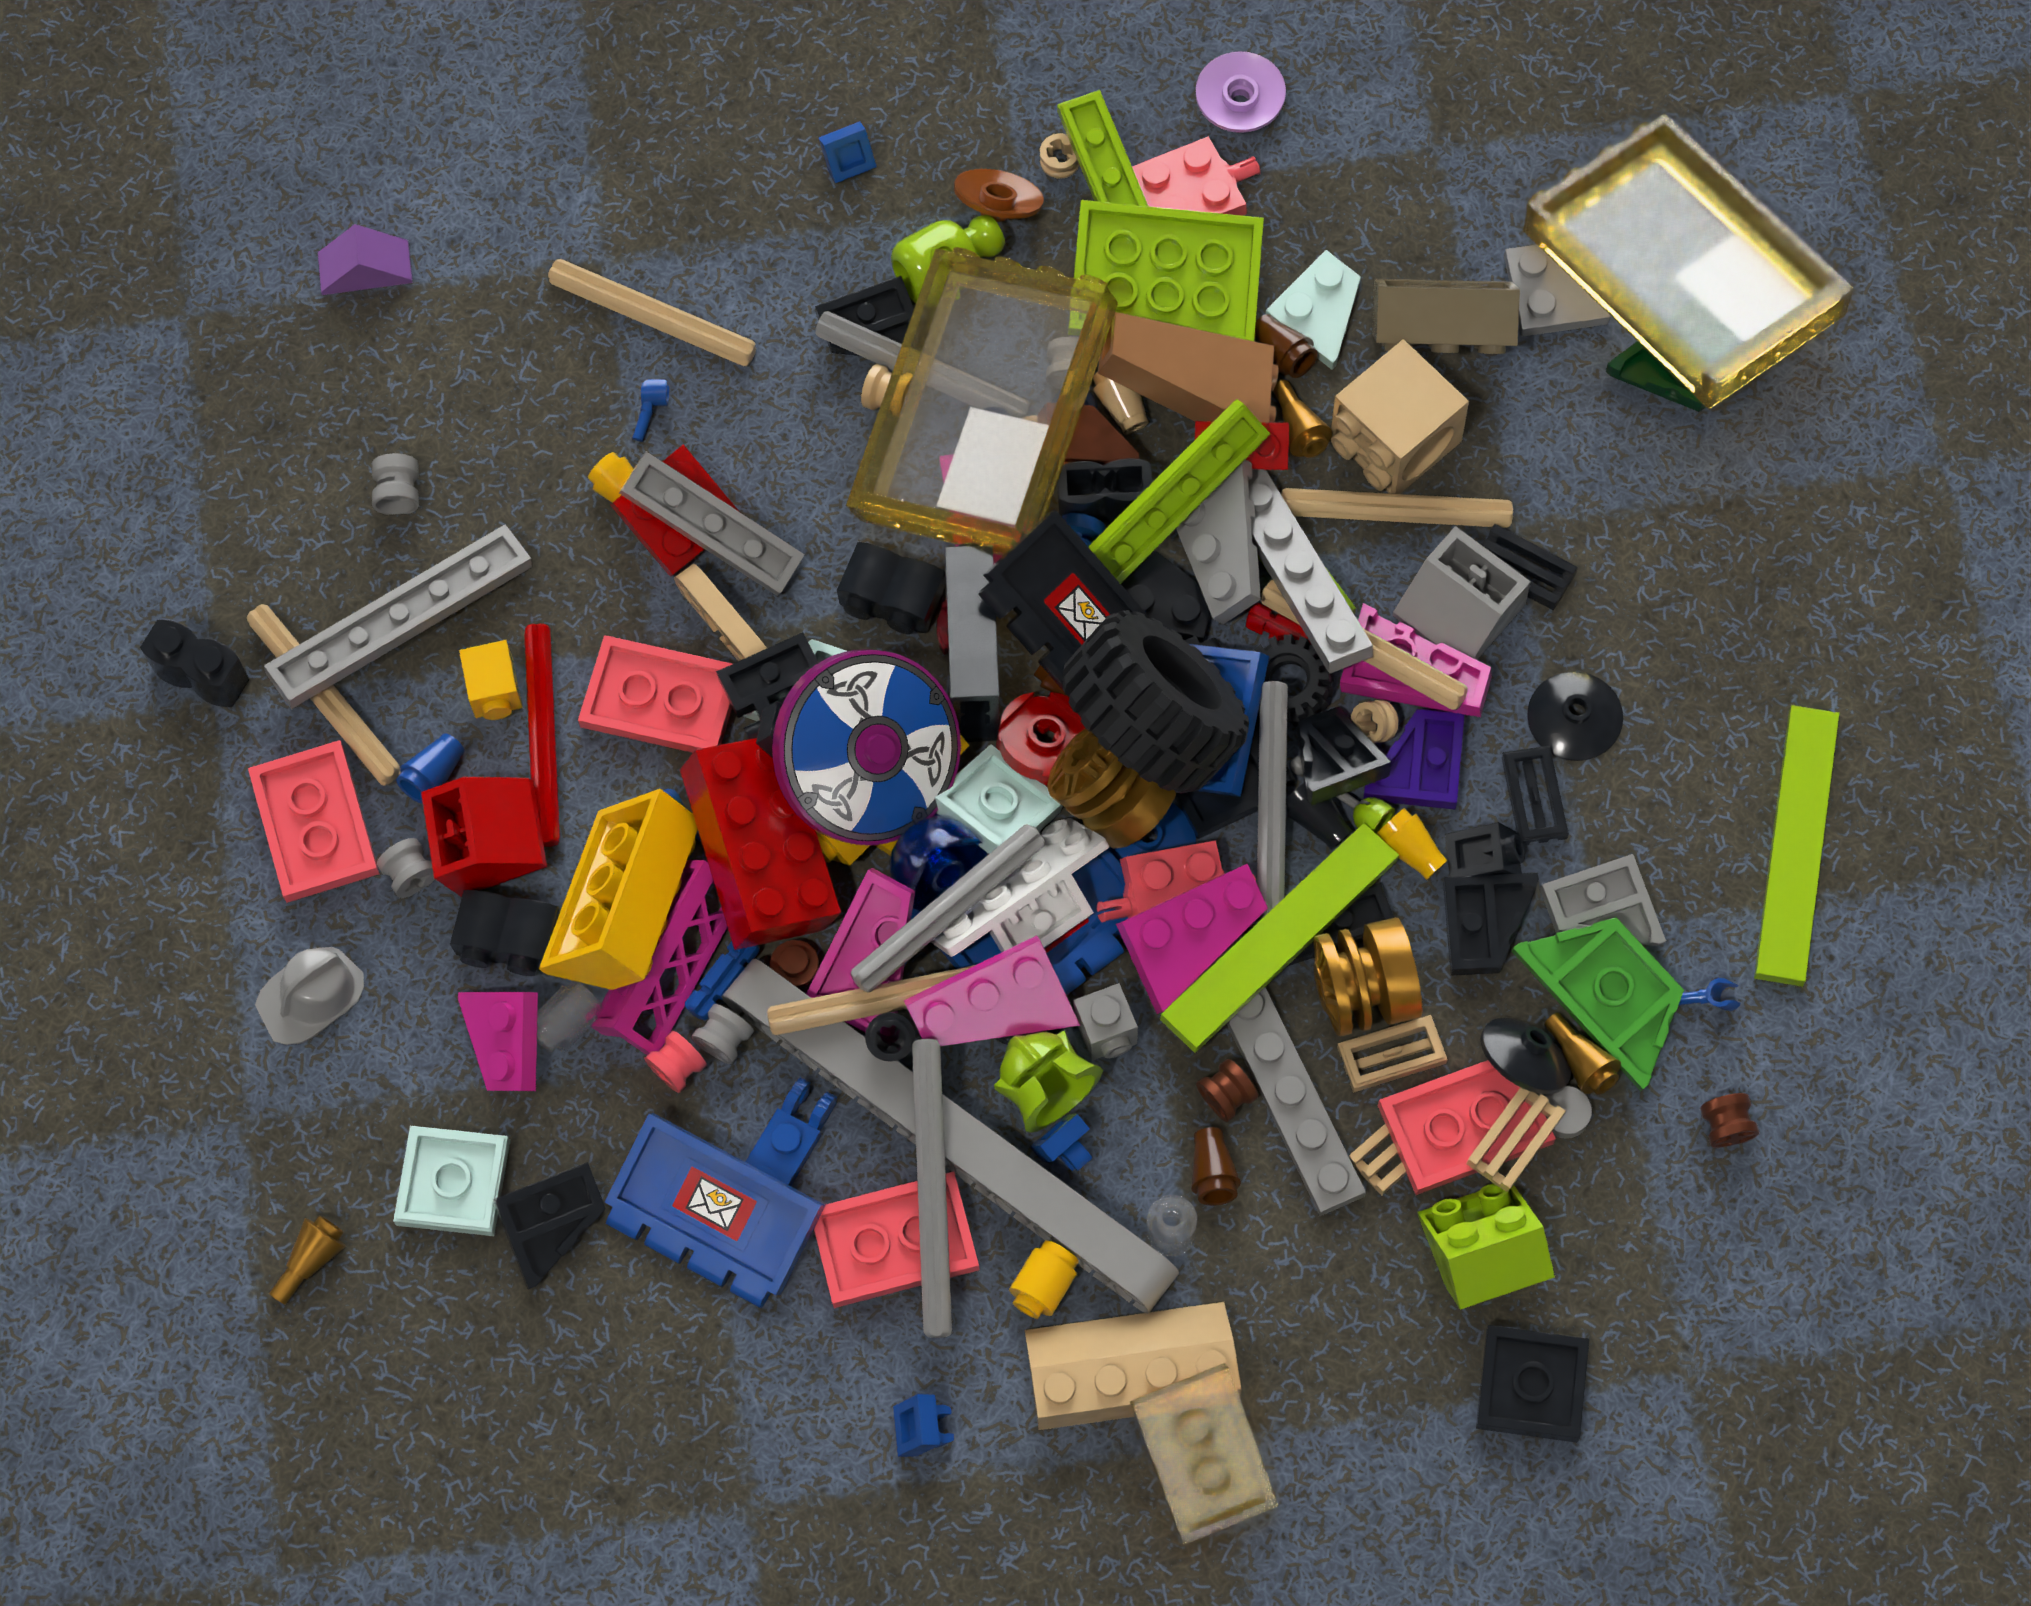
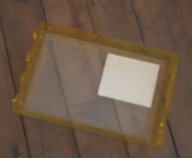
(1687, 260)
(982, 400)

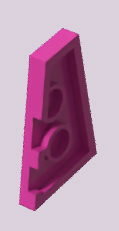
(1371, 682)
(1189, 932)

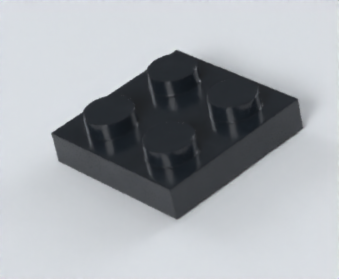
(1532, 1383)

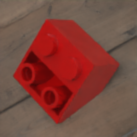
(483, 831)

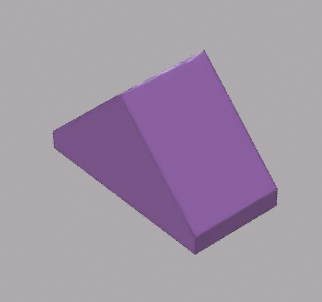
(363, 260)

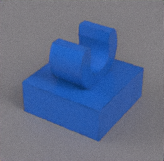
(847, 152)
(1063, 1143)
(918, 1425)

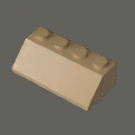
(1100, 1365)

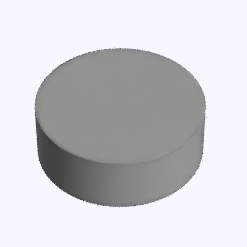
(1577, 1112)

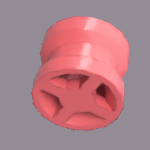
(675, 1061)

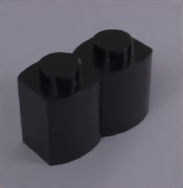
(1101, 489)
(891, 588)
(195, 663)
(503, 931)

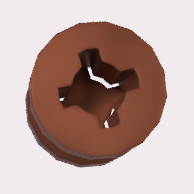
(1227, 1090)
(1729, 1120)

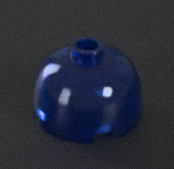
(934, 857)

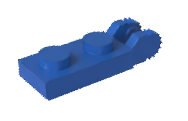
(787, 1140)

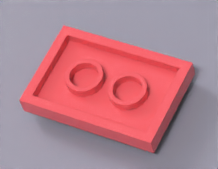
(656, 696)
(313, 821)
(1446, 1120)
(874, 1242)

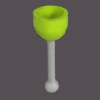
(1371, 810)

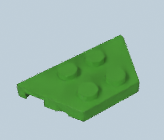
(1609, 990)

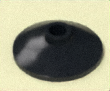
(1572, 735)
(1525, 1055)

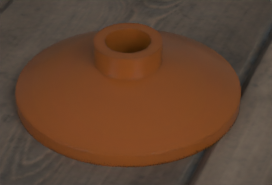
(998, 194)

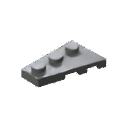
(1221, 546)

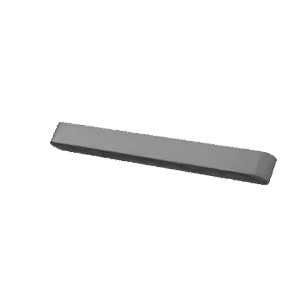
(971, 1148)

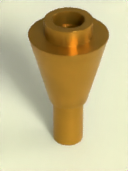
(1307, 432)
(1590, 1064)
(313, 1249)

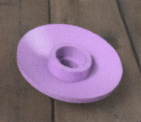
(1240, 75)

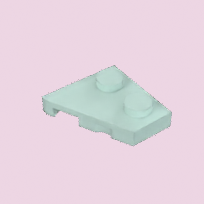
(1320, 305)

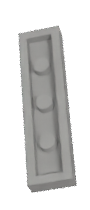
(711, 523)

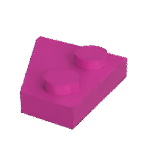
(503, 1037)

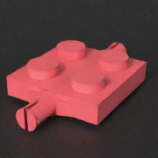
(1195, 180)
(1161, 876)

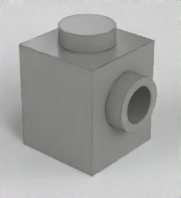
(1106, 1022)

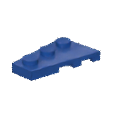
(1246, 674)

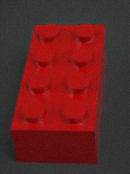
(757, 847)

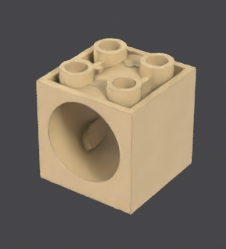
(1398, 419)

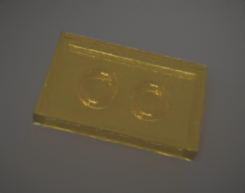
(1204, 1453)

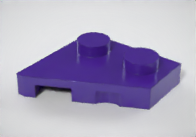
(1424, 762)

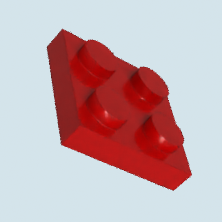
(664, 543)

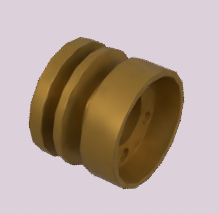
(1105, 792)
(1368, 976)

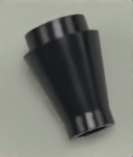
(1320, 819)
(889, 1047)

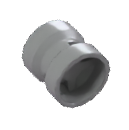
(395, 484)

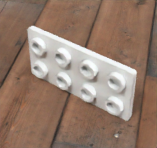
(1035, 898)

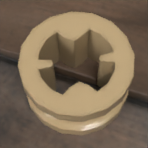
(1051, 165)
(1383, 715)

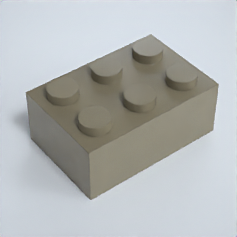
(1446, 314)

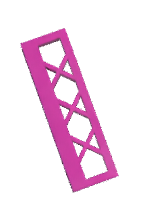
(624, 1005)

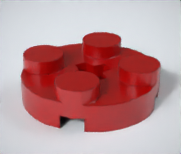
(1017, 736)

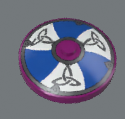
(865, 746)

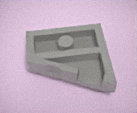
(1548, 295)
(1603, 894)

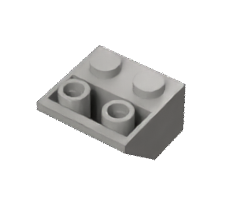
(1462, 596)

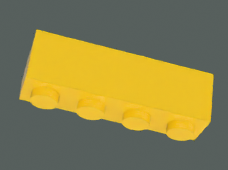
(622, 892)

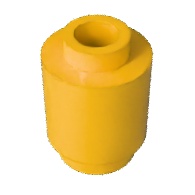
(1044, 1280)

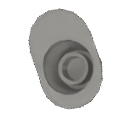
(309, 994)

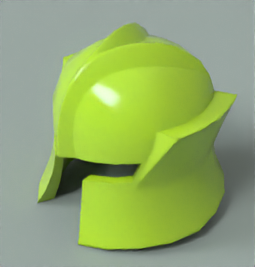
(1045, 1078)

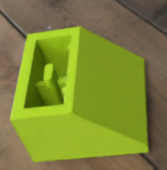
(1486, 1244)

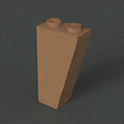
(1189, 368)

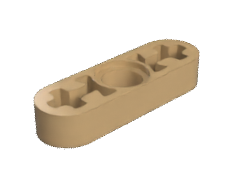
(718, 613)

